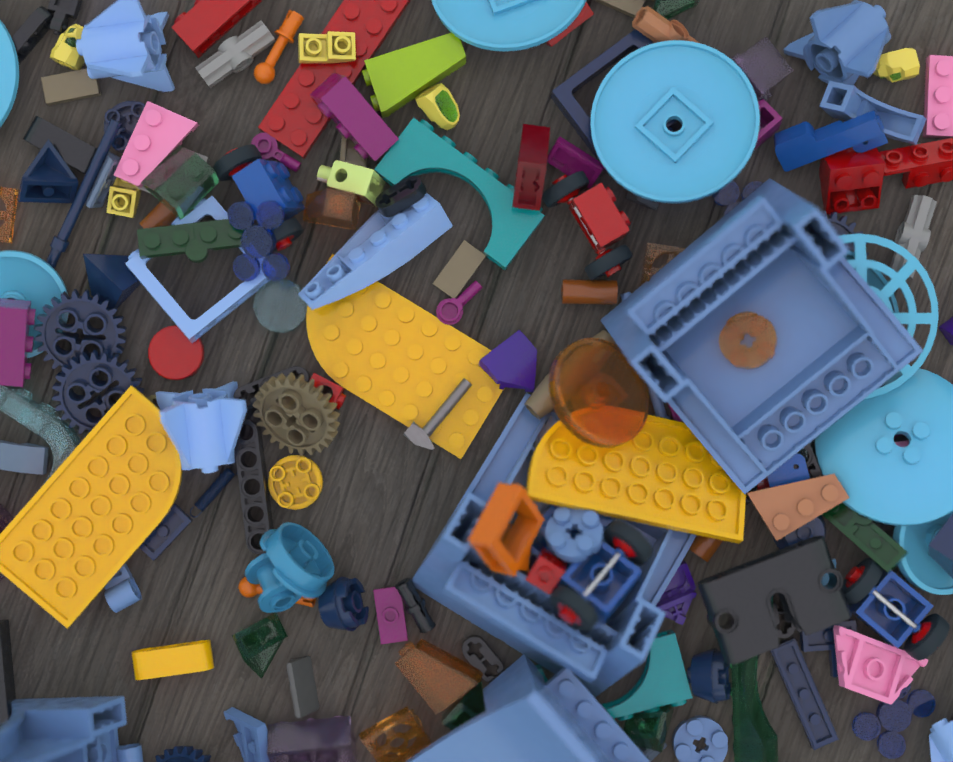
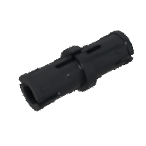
(415, 605)

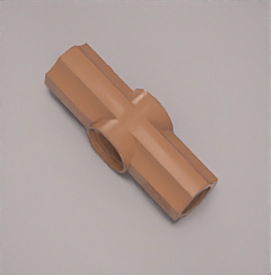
(659, 28)

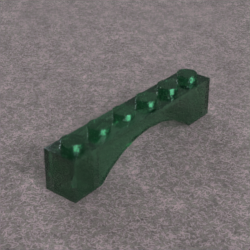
(753, 734)

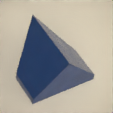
(48, 179)
(110, 277)

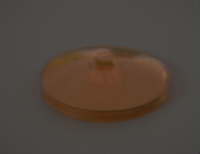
(598, 393)

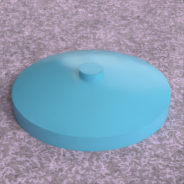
(33, 280)
(918, 565)

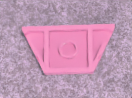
(872, 666)

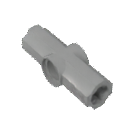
(235, 54)
(914, 231)

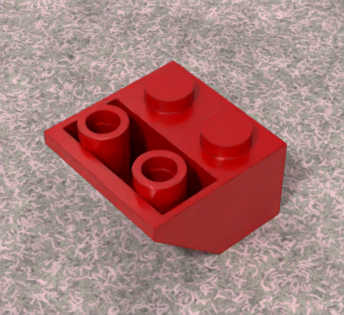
(851, 180)

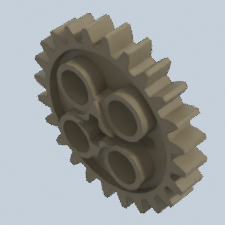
(296, 414)

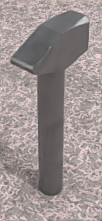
(419, 435)

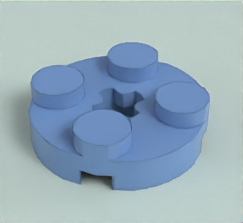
(583, 545)
(694, 729)

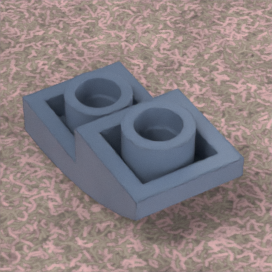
(23, 457)

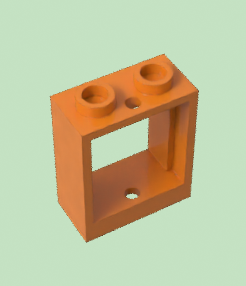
(486, 535)

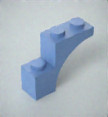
(848, 102)

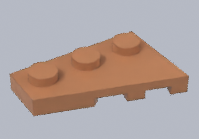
(797, 503)

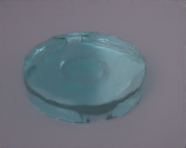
(280, 306)

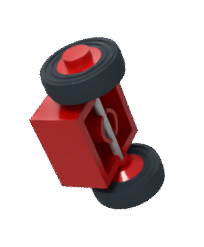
(597, 219)

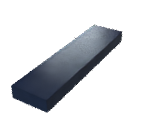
(803, 694)

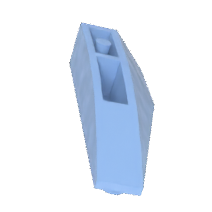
(377, 251)

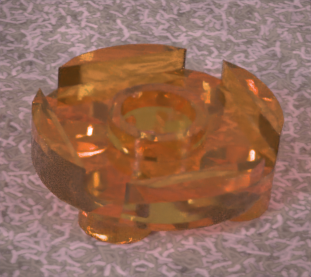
(756, 326)

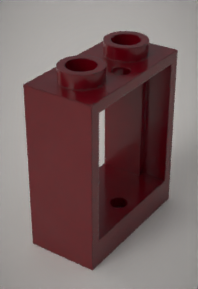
(531, 167)

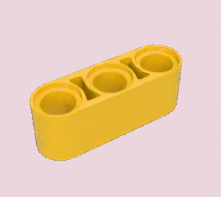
(172, 659)

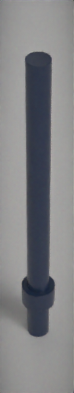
(60, 242)

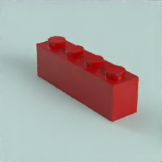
(210, 22)

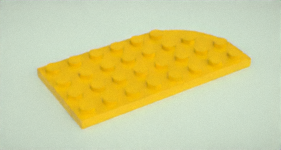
(403, 362)
(653, 480)
(94, 510)

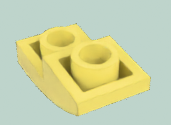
(326, 48)
(123, 198)

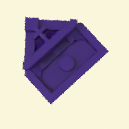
(512, 363)
(678, 595)

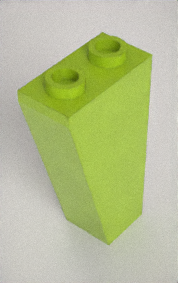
(411, 70)

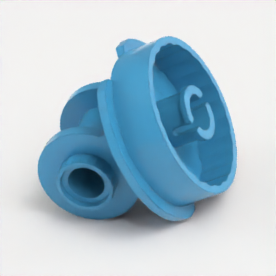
(290, 568)

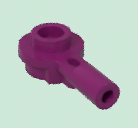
(269, 149)
(451, 310)

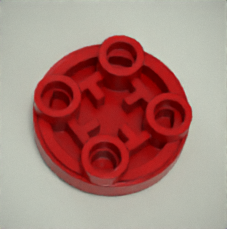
(174, 354)

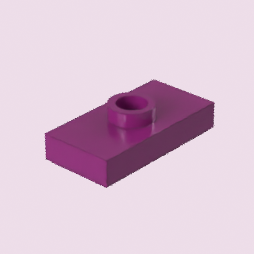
(572, 159)
(390, 615)

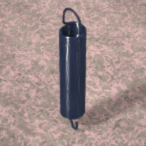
(213, 491)

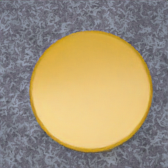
(295, 482)

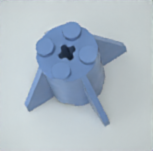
(843, 42)

